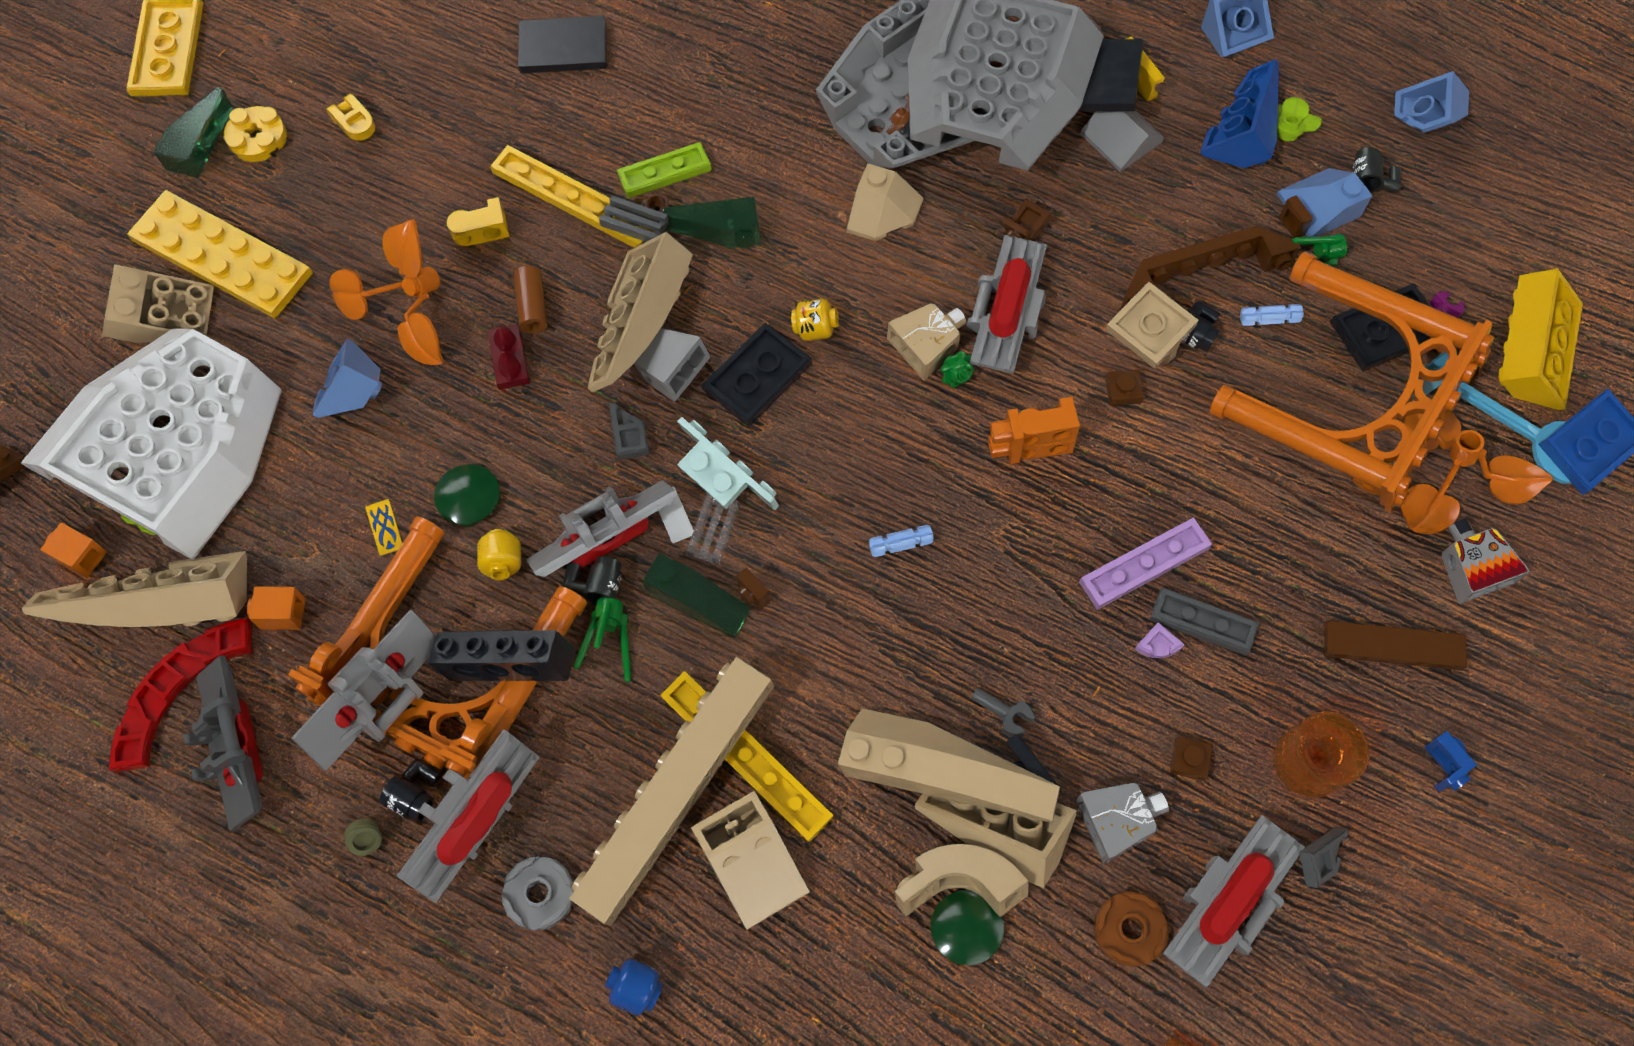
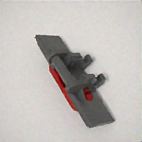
(231, 744)

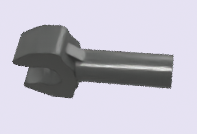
(1005, 712)

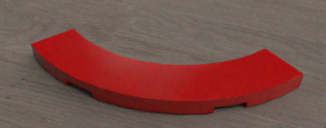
(164, 682)

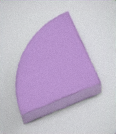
(1159, 643)

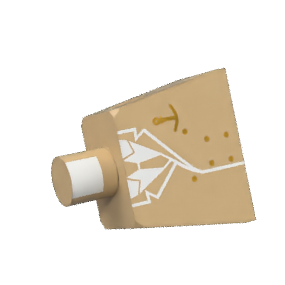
(926, 337)

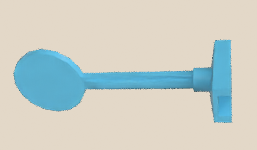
(1506, 417)

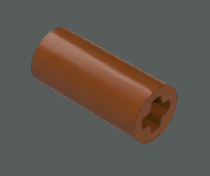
(530, 299)

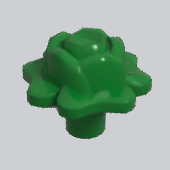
(957, 369)

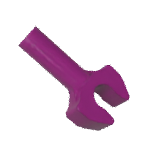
(1440, 303)

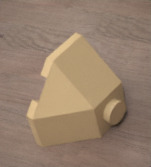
(882, 204)

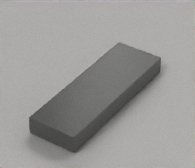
(1204, 621)

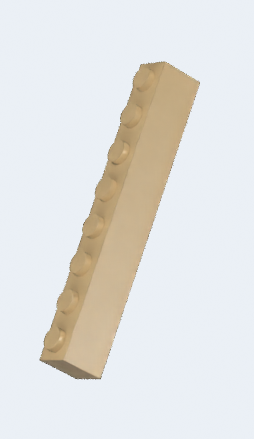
(671, 792)

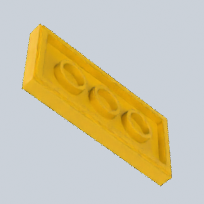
(165, 47)

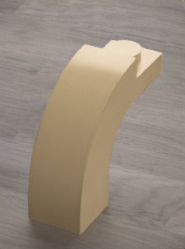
(965, 868)

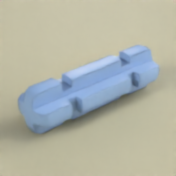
(1271, 314)
(901, 540)

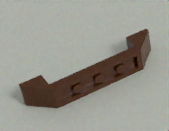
(1270, 249)

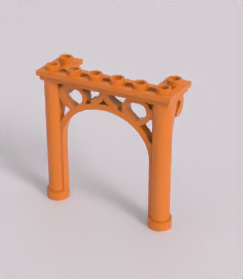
(1373, 470)
(368, 629)

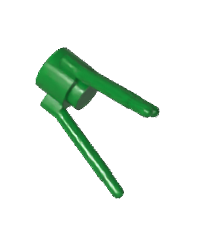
(1327, 248)
(606, 619)

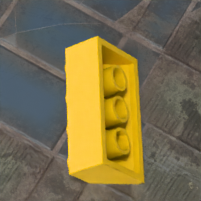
(1541, 339)

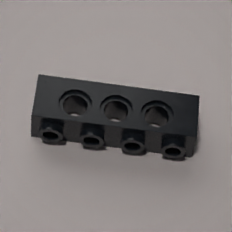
(502, 656)

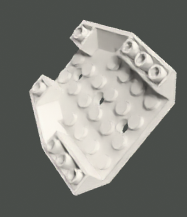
(180, 474)

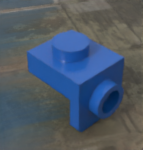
(1454, 760)

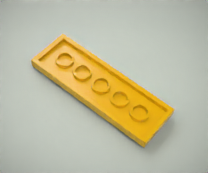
(220, 254)

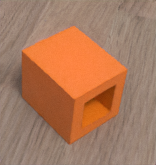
(73, 550)
(276, 608)

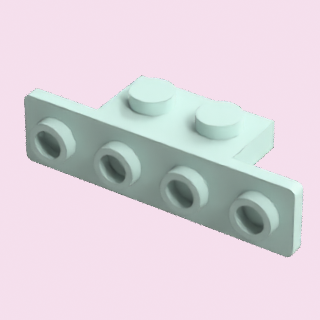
(718, 474)

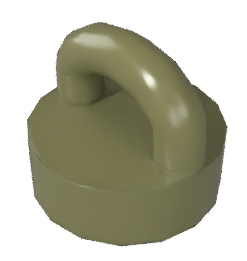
(363, 837)

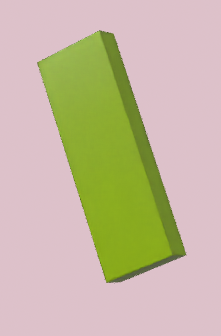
(664, 170)

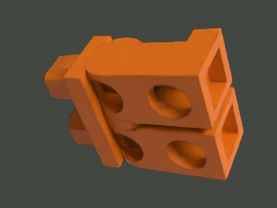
(1035, 432)

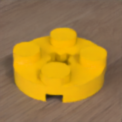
(251, 119)

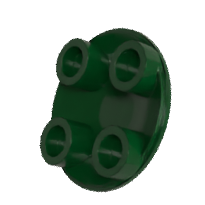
(467, 494)
(966, 928)

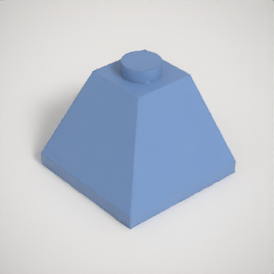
(1331, 199)

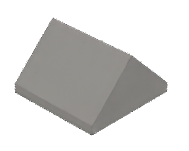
(1121, 136)

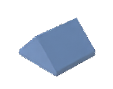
(1237, 24)

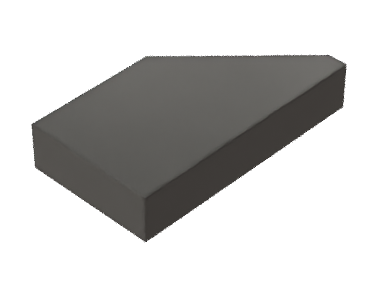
(628, 434)
(1320, 858)

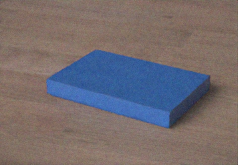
(1592, 441)

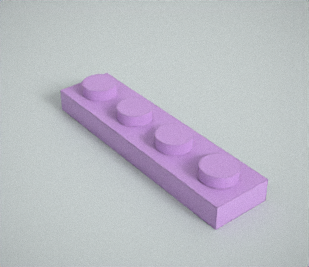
(1145, 563)

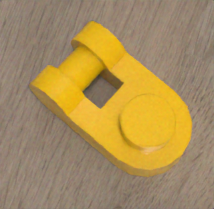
(352, 118)

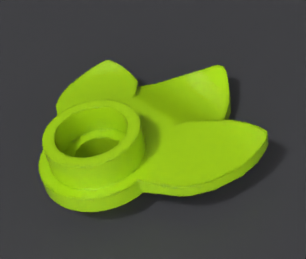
(1295, 119)

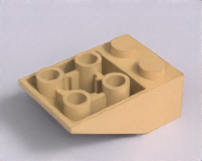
(151, 304)
(750, 860)

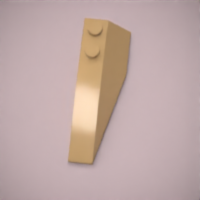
(639, 305)
(180, 595)
(939, 764)

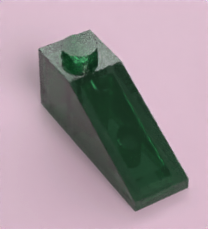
(193, 135)
(720, 222)
(694, 595)

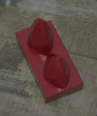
(508, 356)

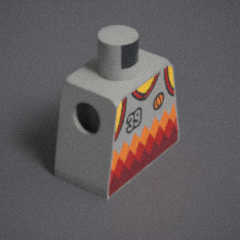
(1480, 562)

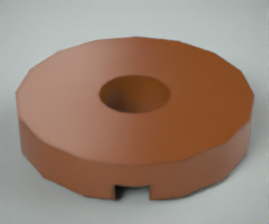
(1110, 935)

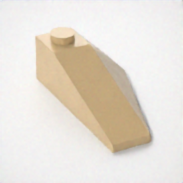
(1024, 841)

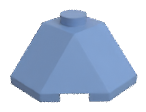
(1432, 103)
(349, 382)

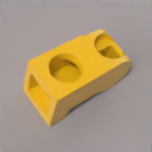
(479, 225)

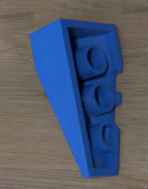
(1250, 123)

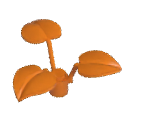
(404, 252)
(1511, 477)

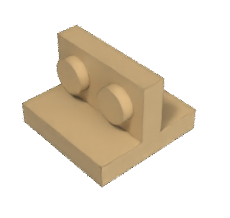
(1152, 325)

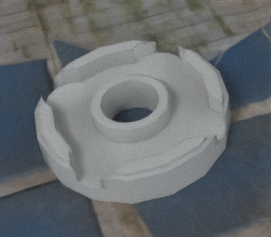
(518, 885)

